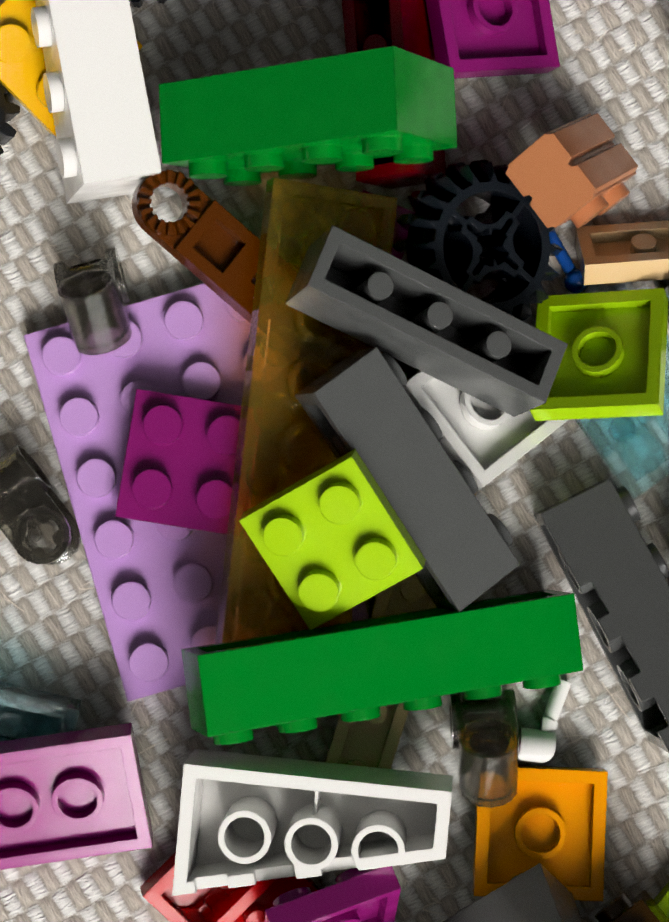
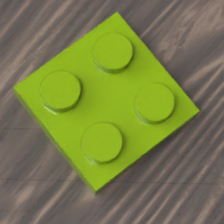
(611, 355)
(332, 540)

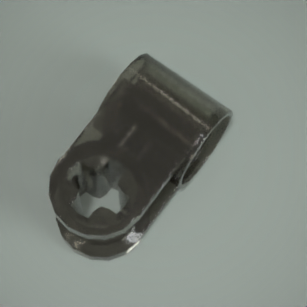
(95, 302)
(28, 502)
(486, 747)

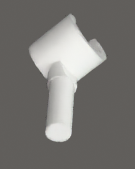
(539, 745)

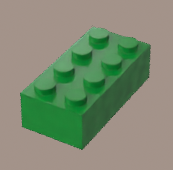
(309, 116)

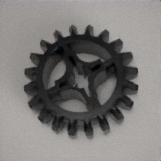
(500, 244)

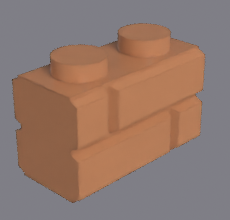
(573, 172)

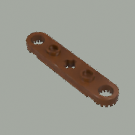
(203, 239)

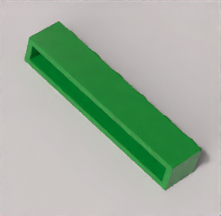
(380, 663)

